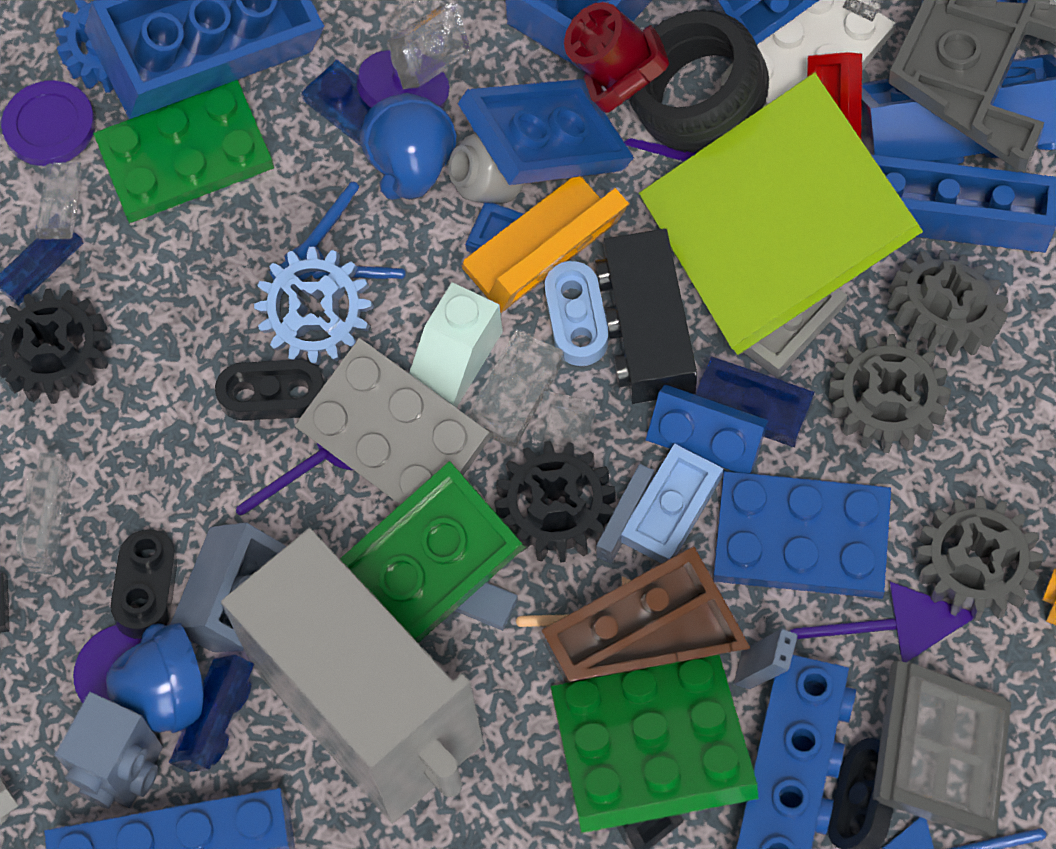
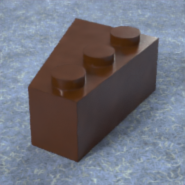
(646, 623)

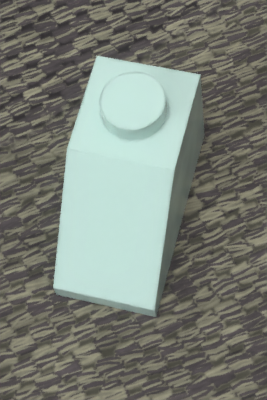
(456, 342)

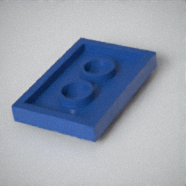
(545, 131)
(803, 535)

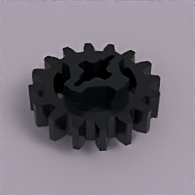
(45, 366)
(552, 477)

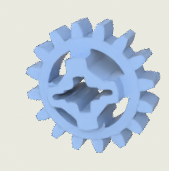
(295, 323)

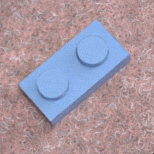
(671, 504)

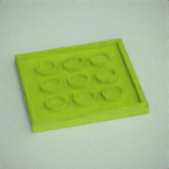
(779, 213)

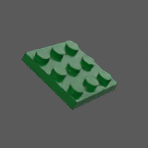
(653, 743)

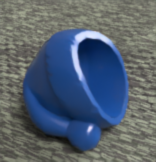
(407, 143)
(159, 679)

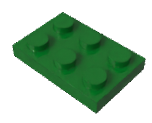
(183, 151)
(433, 552)

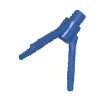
(320, 232)

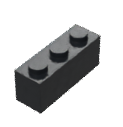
(646, 315)

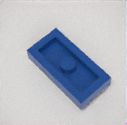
(707, 429)

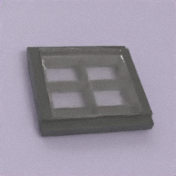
(942, 750)

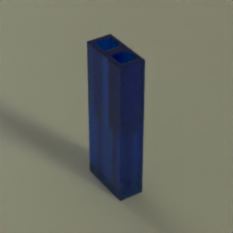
(36, 265)

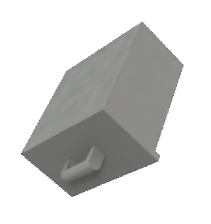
(355, 676)

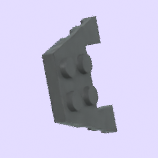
(959, 62)

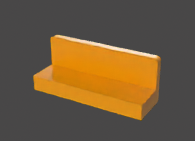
(541, 239)

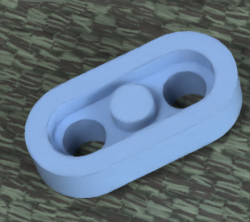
(576, 316)

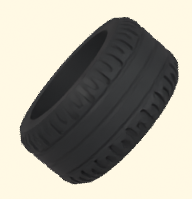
(745, 92)

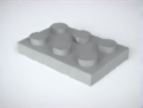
(389, 424)

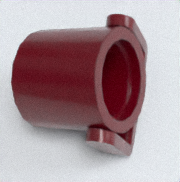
(613, 54)

